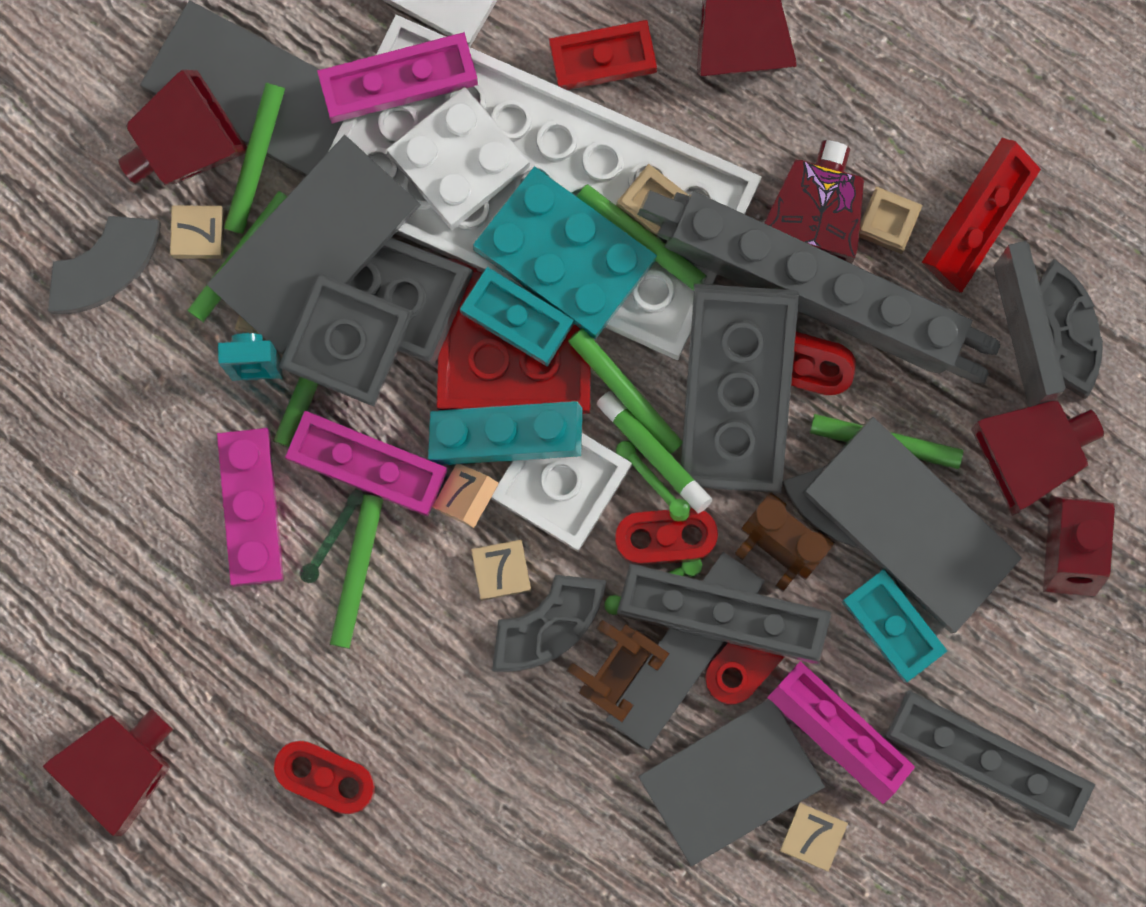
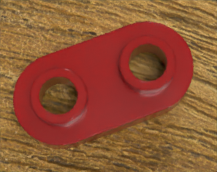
(813, 374)
(665, 537)
(750, 663)
(325, 777)

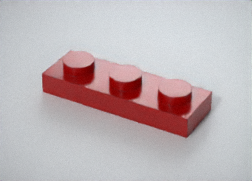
(981, 215)

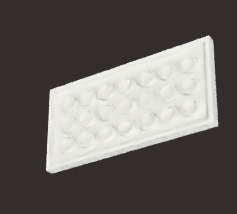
(574, 146)

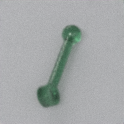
(309, 572)

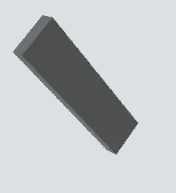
(724, 614)
(661, 691)
(990, 760)

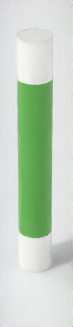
(654, 452)

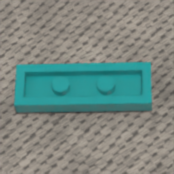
(505, 433)

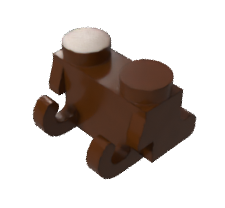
(784, 540)
(618, 669)

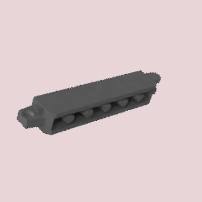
(826, 285)

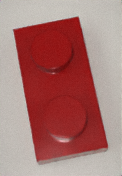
(603, 55)

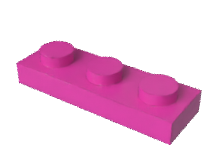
(397, 77)
(366, 463)
(250, 507)
(841, 732)

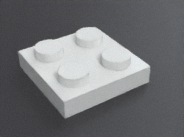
(458, 158)
(563, 493)

